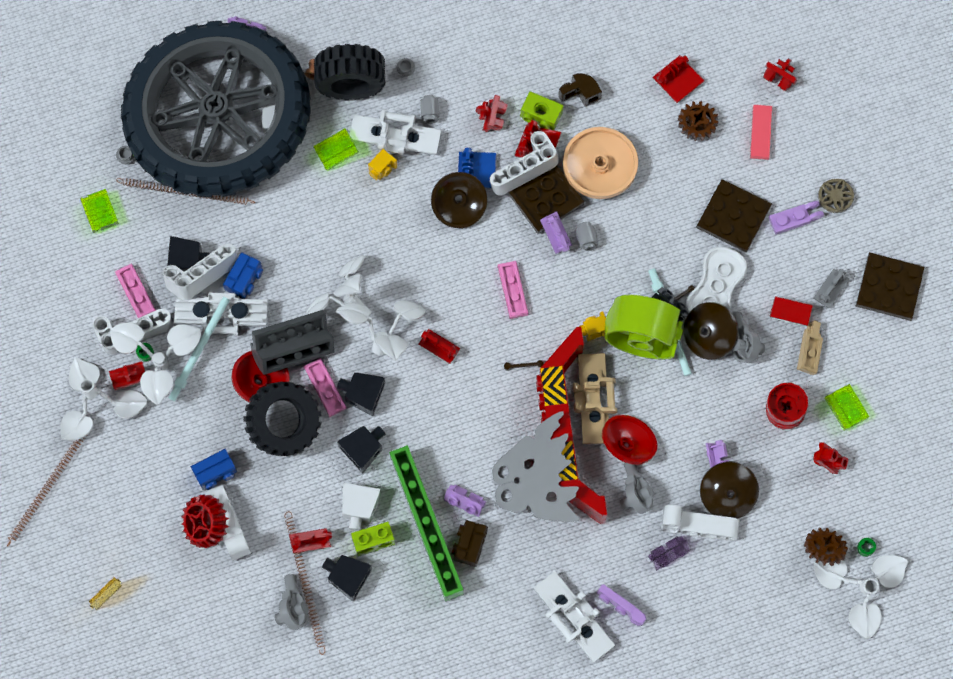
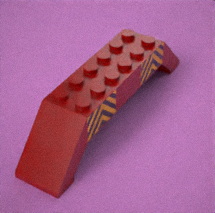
(554, 400)

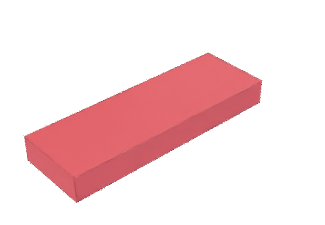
(761, 132)

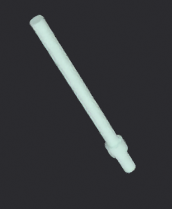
(656, 285)
(180, 382)

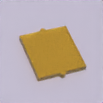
(105, 593)

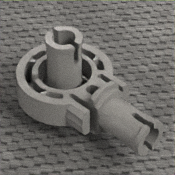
(745, 350)
(637, 490)
(298, 610)

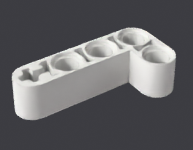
(538, 158)
(201, 275)
(104, 335)
(698, 524)
(234, 539)

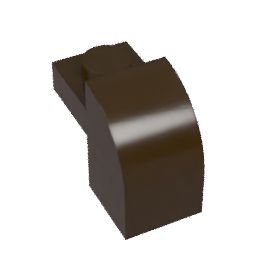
(584, 87)

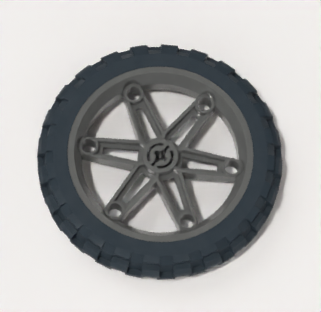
(230, 175)

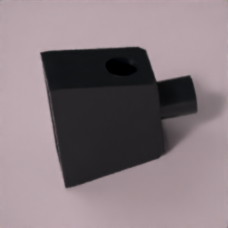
(184, 253)
(363, 391)
(362, 446)
(347, 575)

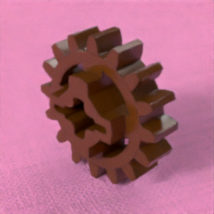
(703, 126)
(825, 546)

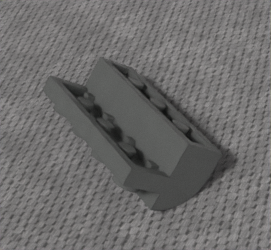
(292, 342)

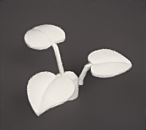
(349, 288)
(383, 342)
(83, 378)
(156, 383)
(864, 618)

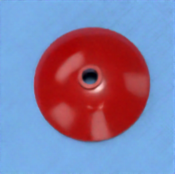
(246, 372)
(629, 439)

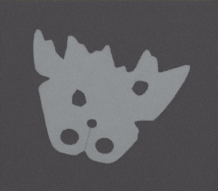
(540, 478)

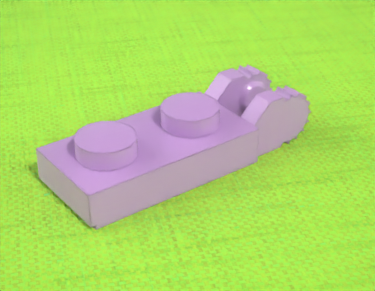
(794, 217)
(622, 605)

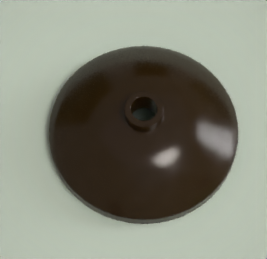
(459, 213)
(721, 329)
(727, 477)

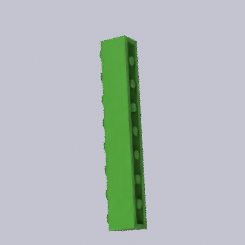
(426, 523)

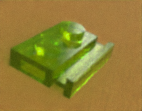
(336, 149)
(99, 211)
(846, 407)

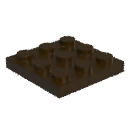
(544, 196)
(734, 215)
(890, 286)

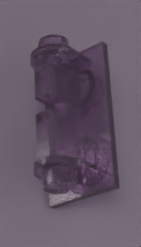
(676, 549)

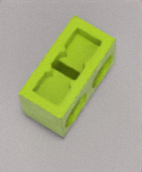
(373, 538)

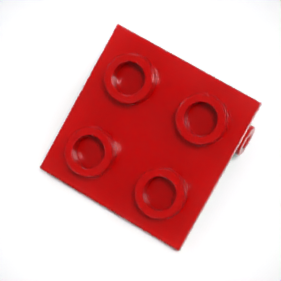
(678, 78)
(525, 145)

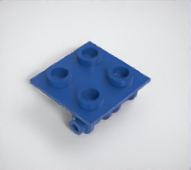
(478, 164)

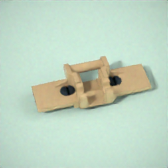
(587, 396)

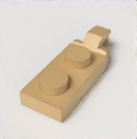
(810, 349)

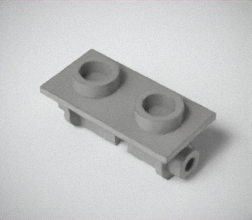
(831, 287)

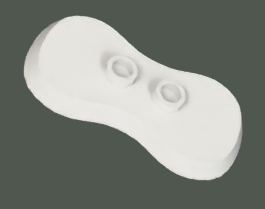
(721, 273)

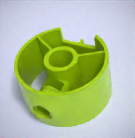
(643, 327)

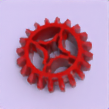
(200, 521)

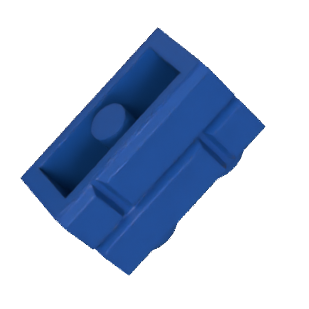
(243, 275)
(214, 469)

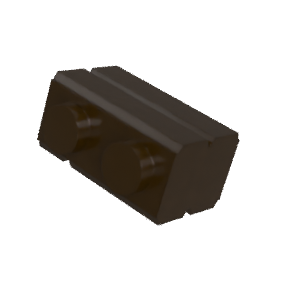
(470, 543)

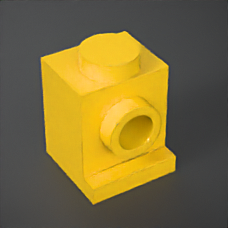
(382, 165)
(594, 327)

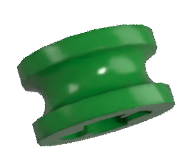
(140, 356)
(870, 542)

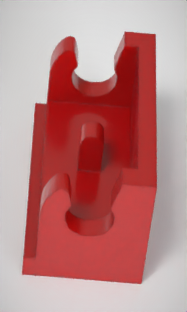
(791, 311)

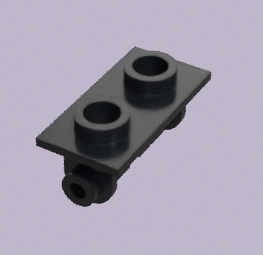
(667, 296)

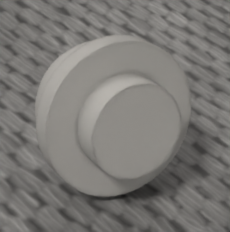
(405, 67)
(124, 155)

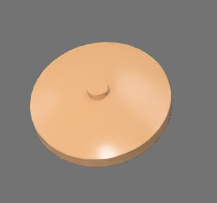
(600, 162)

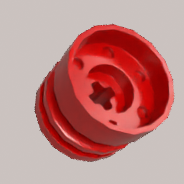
(786, 395)

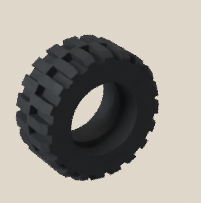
(349, 72)
(306, 409)

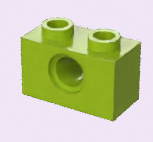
(535, 103)

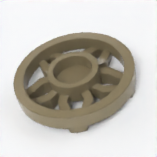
(835, 195)

